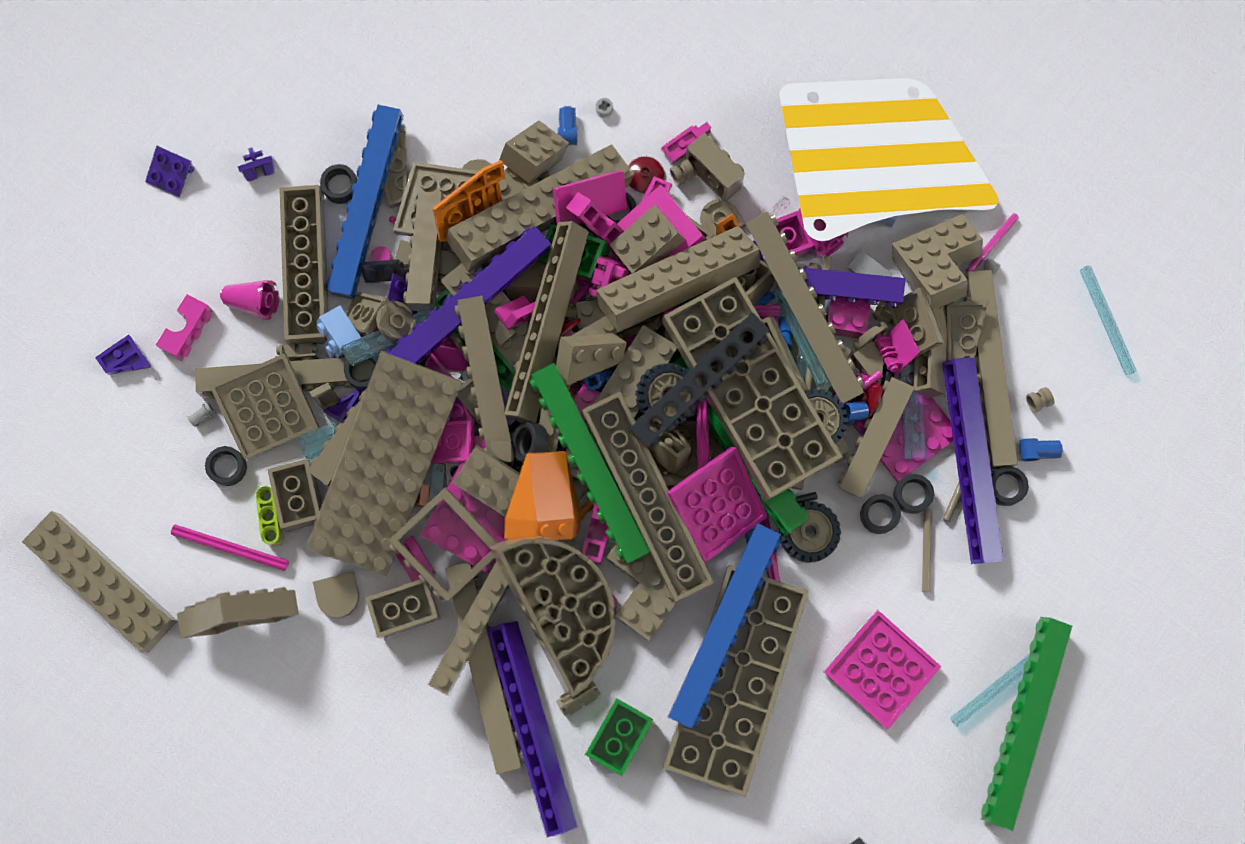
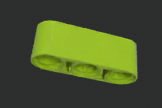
(267, 527)

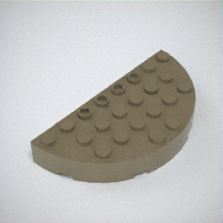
(564, 604)

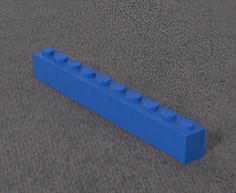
(365, 202)
(724, 626)

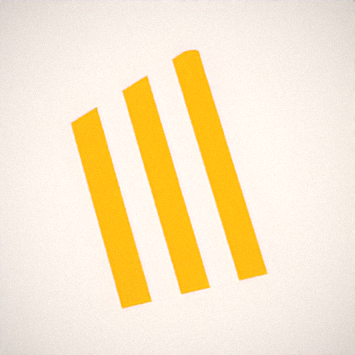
(876, 154)

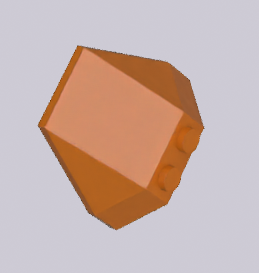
(469, 199)
(544, 500)

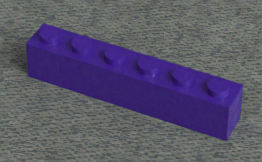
(856, 286)

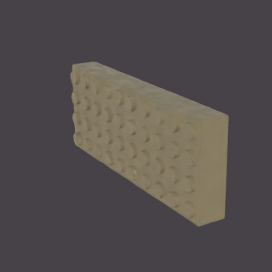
(761, 400)
(383, 463)
(740, 705)

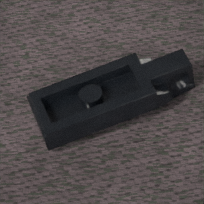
(383, 270)

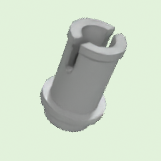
(201, 414)

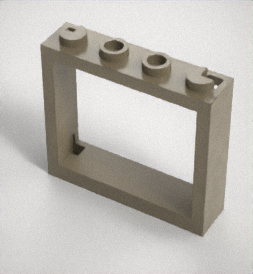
(413, 563)

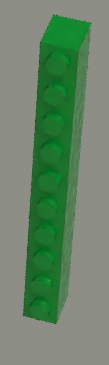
(589, 463)
(782, 507)
(1026, 723)

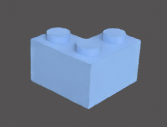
(338, 331)

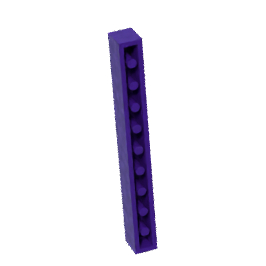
(487, 283)
(972, 461)
(532, 729)

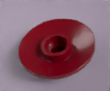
(640, 181)
(568, 326)
(872, 397)

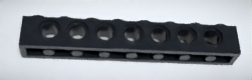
(750, 326)

